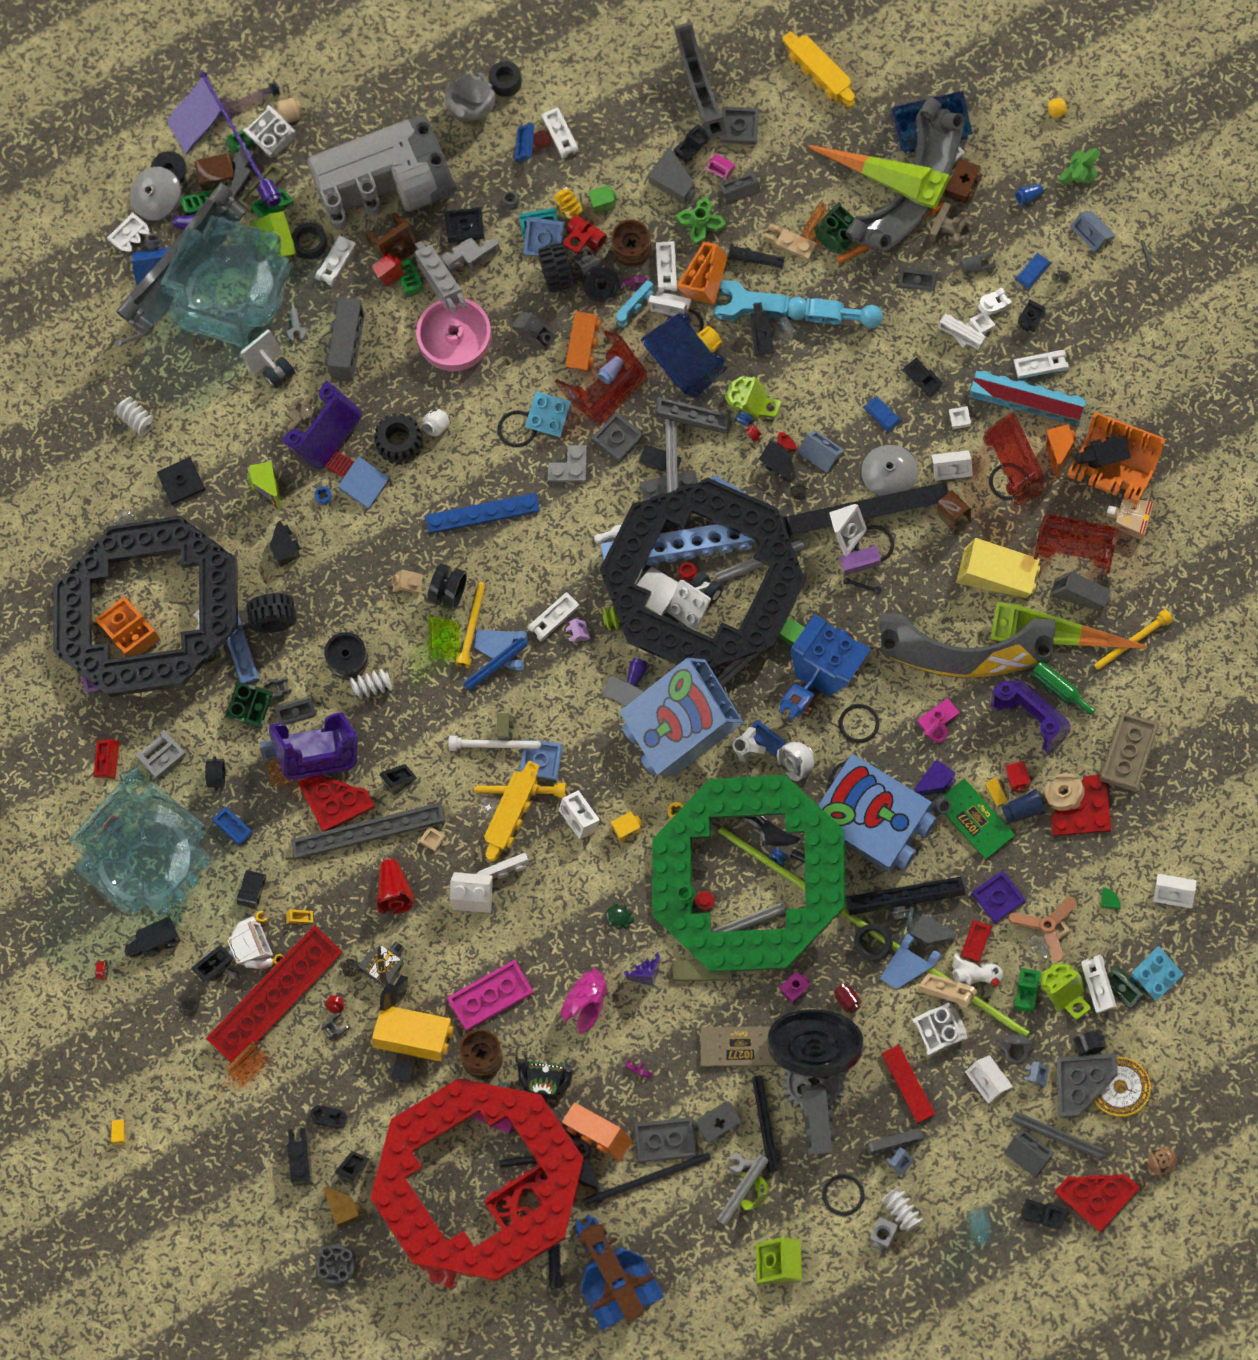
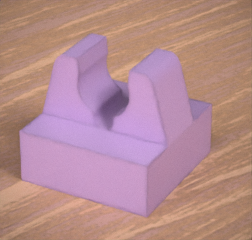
(579, 630)

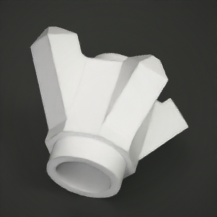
(746, 745)

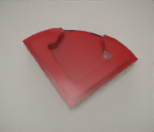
(786, 441)

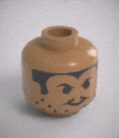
(1161, 1161)

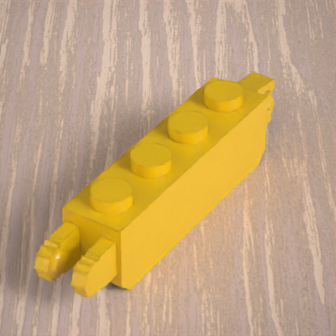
(820, 68)
(510, 810)

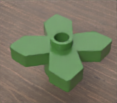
(1081, 167)
(701, 220)

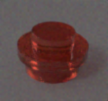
(542, 139)

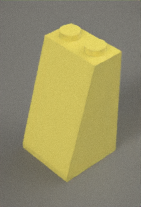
(998, 569)

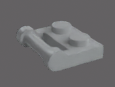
(164, 758)

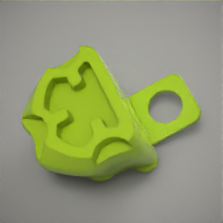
(750, 397)
(1064, 988)

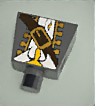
(383, 964)

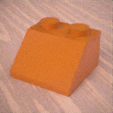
(1060, 447)

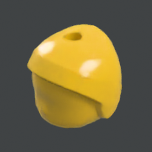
(1057, 108)

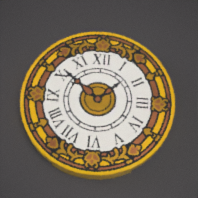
(1127, 1091)

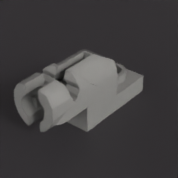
(470, 254)

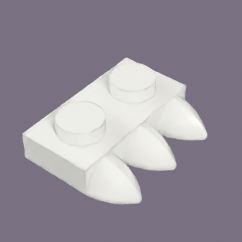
(128, 233)

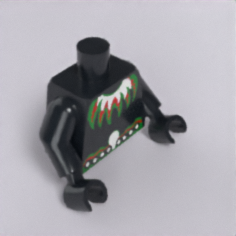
(544, 1078)

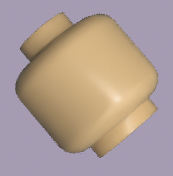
(289, 110)

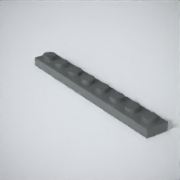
(368, 830)

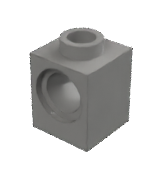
(887, 1226)

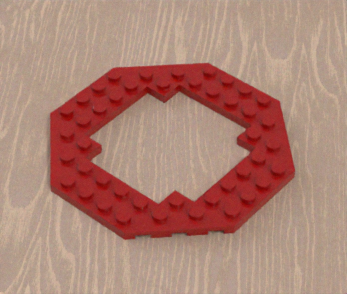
(517, 1242)

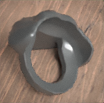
(1018, 1040)

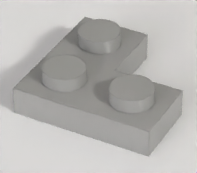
(573, 470)

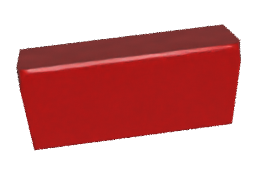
(106, 759)

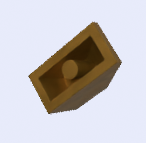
(342, 1207)

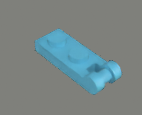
(634, 303)

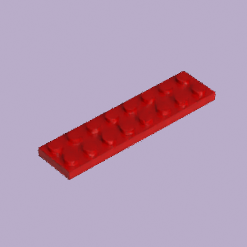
(274, 994)

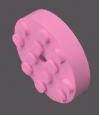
(448, 350)

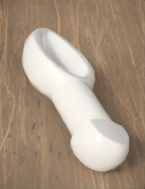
(607, 535)

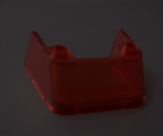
(601, 398)
(1016, 459)
(1077, 539)

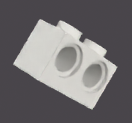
(579, 814)

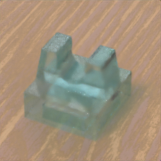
(133, 778)

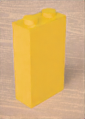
(412, 1033)

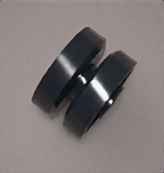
(447, 586)
(346, 655)

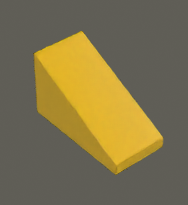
(996, 791)
(298, 916)
(118, 1132)

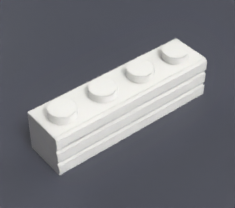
(962, 331)

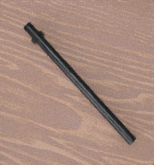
(600, 1196)

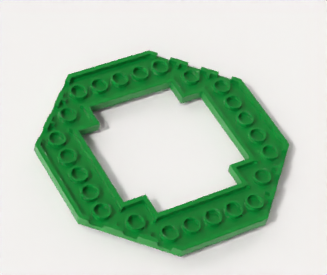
(823, 873)

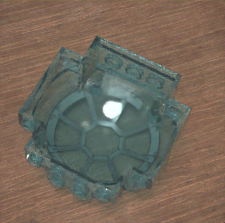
(226, 280)
(140, 850)

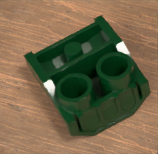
(832, 229)
(250, 705)

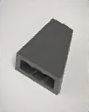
(672, 177)
(1080, 591)

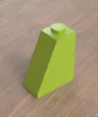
(277, 223)

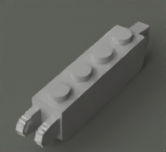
(439, 277)

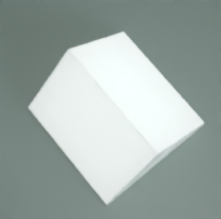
(848, 527)

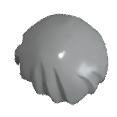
(470, 91)

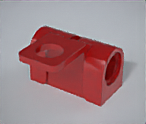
(584, 233)

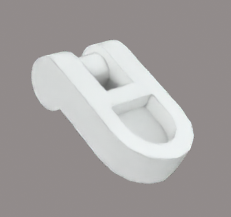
(989, 305)

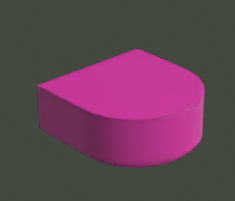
(937, 731)

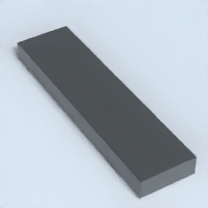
(692, 415)

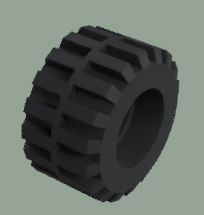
(555, 267)
(398, 452)
(271, 613)

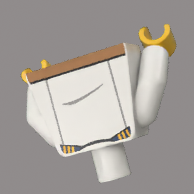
(250, 945)

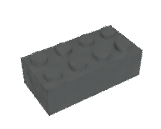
(345, 339)

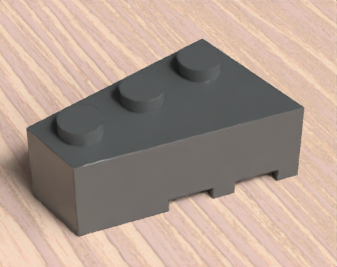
(817, 1119)

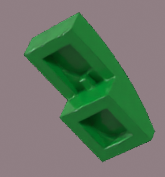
(262, 209)
(1027, 990)

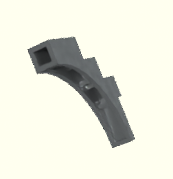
(698, 82)

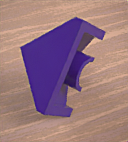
(645, 972)

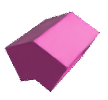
(720, 166)

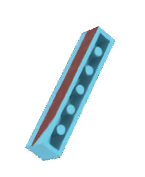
(1028, 398)

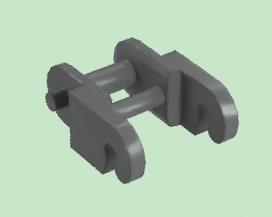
(280, 693)
(331, 1022)

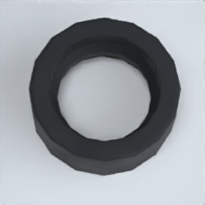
(309, 253)
(887, 938)

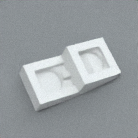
(980, 323)

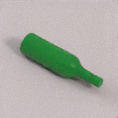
(1059, 686)

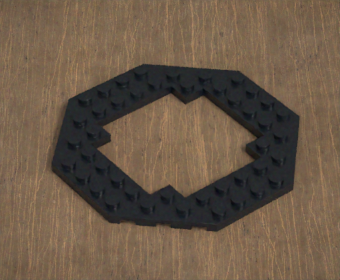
(729, 509)
(154, 670)

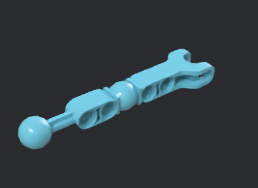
(796, 308)

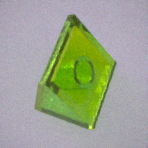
(443, 638)

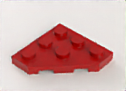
(334, 801)
(1090, 816)
(1097, 1196)

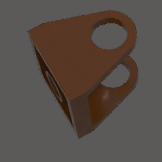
(387, 243)

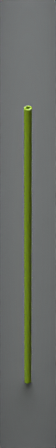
(860, 923)

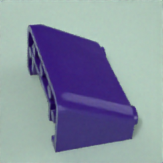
(327, 430)
(1053, 725)
(316, 750)

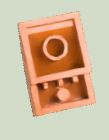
(127, 628)

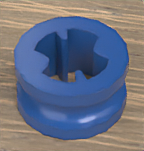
(743, 418)
(325, 500)
(778, 856)

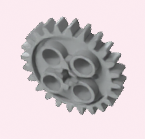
(796, 1081)

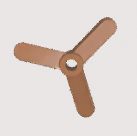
(1049, 933)

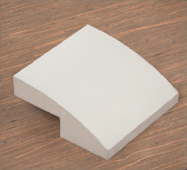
(662, 590)

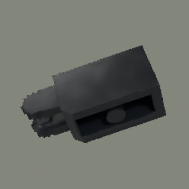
(1104, 453)
(153, 939)
(299, 1159)

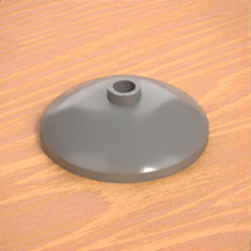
(163, 196)
(887, 481)

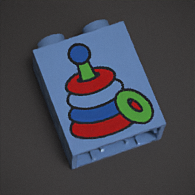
(680, 718)
(877, 814)

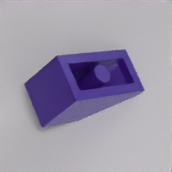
(936, 780)

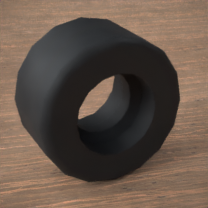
(509, 88)

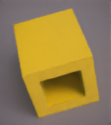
(626, 826)

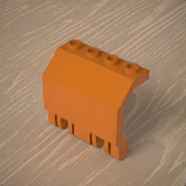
(1128, 474)

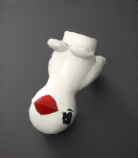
(970, 973)

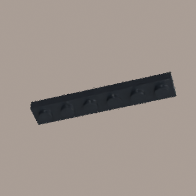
(905, 895)

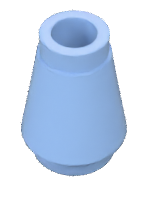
(610, 370)

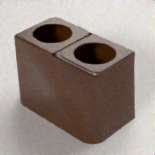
(214, 168)
(951, 507)

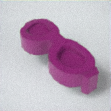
(632, 280)
(639, 1071)

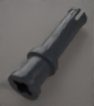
(747, 255)

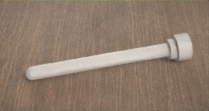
(457, 743)

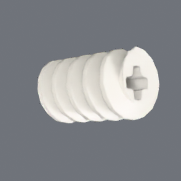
(134, 417)
(371, 684)
(901, 1210)

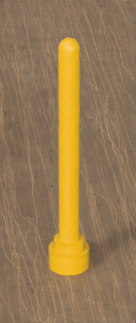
(1163, 619)
(464, 657)
(557, 790)

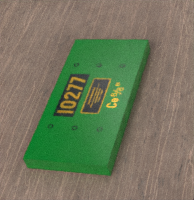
(977, 820)

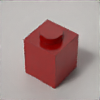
(388, 269)
(1017, 777)

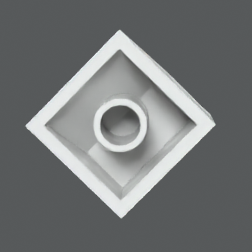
(471, 892)

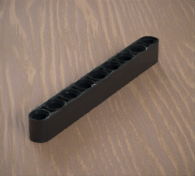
(868, 507)

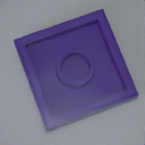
(998, 897)

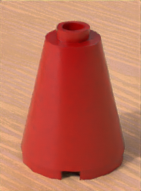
(393, 889)

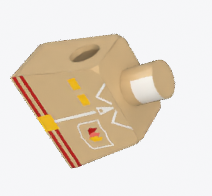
(1132, 517)

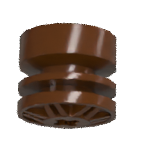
(632, 233)
(478, 1043)

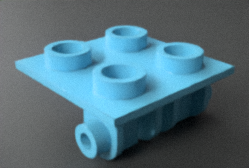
(548, 414)
(1157, 973)

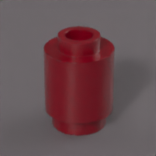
(847, 998)

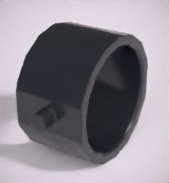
(215, 773)
(1090, 1043)

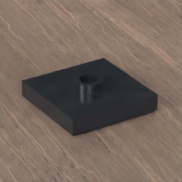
(464, 224)
(180, 480)

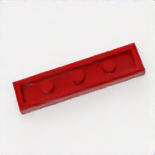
(908, 1084)

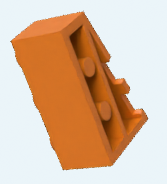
(704, 274)
(583, 341)
(596, 1131)

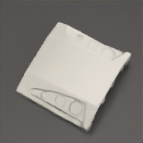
(270, 132)
(941, 1028)

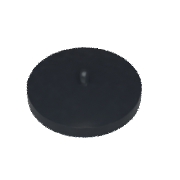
(815, 1043)

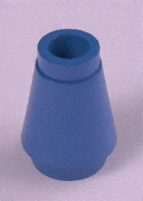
(1028, 194)

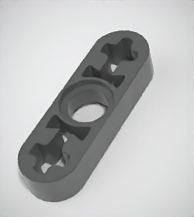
(899, 1139)

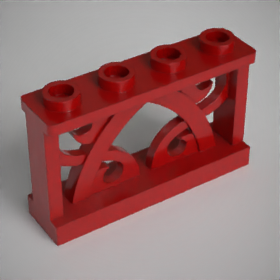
(515, 1188)

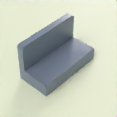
(1092, 230)
(820, 450)

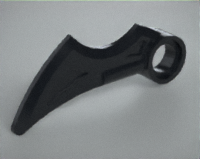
(769, 832)

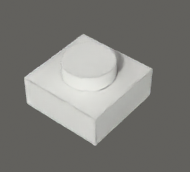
(959, 417)

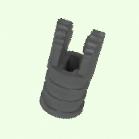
(973, 263)

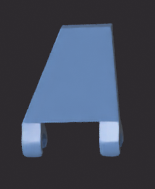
(494, 642)
(907, 965)

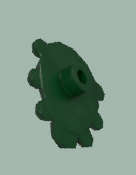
(619, 916)

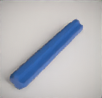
(495, 663)

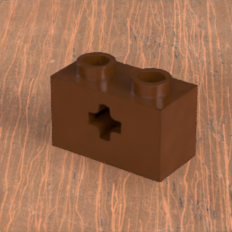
(964, 172)

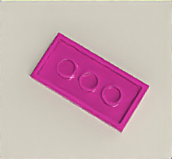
(490, 995)

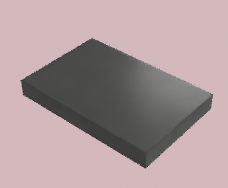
(665, 1140)

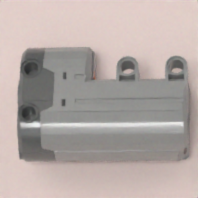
(388, 160)

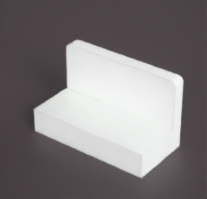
(669, 304)
(952, 465)
(1174, 891)
(988, 1078)

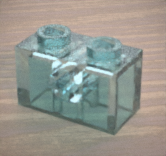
(978, 1225)

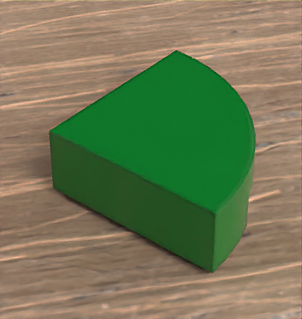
(1110, 899)

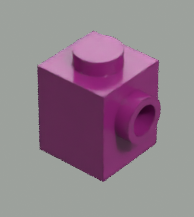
(795, 987)

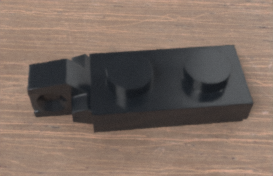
(761, 330)

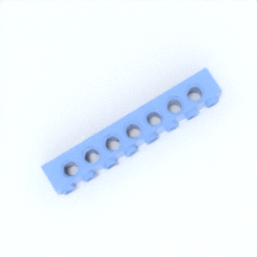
(690, 551)

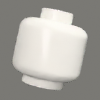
(435, 422)

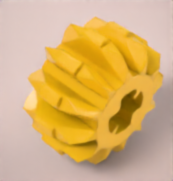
(567, 203)

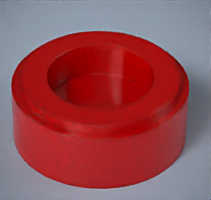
(101, 970)

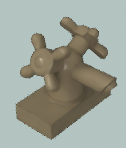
(949, 226)
(300, 415)

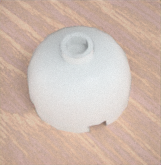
(796, 758)

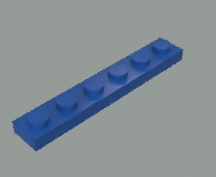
(482, 513)

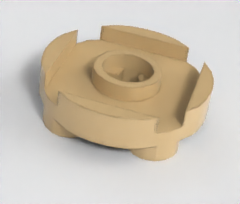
(1071, 799)

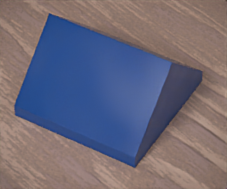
(145, 261)

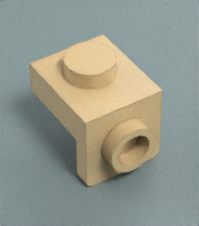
(407, 581)

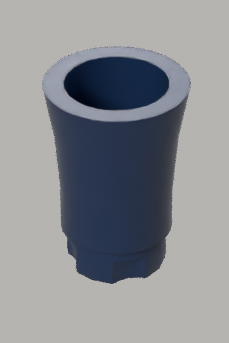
(1023, 807)

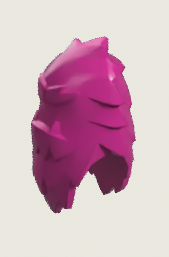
(586, 993)

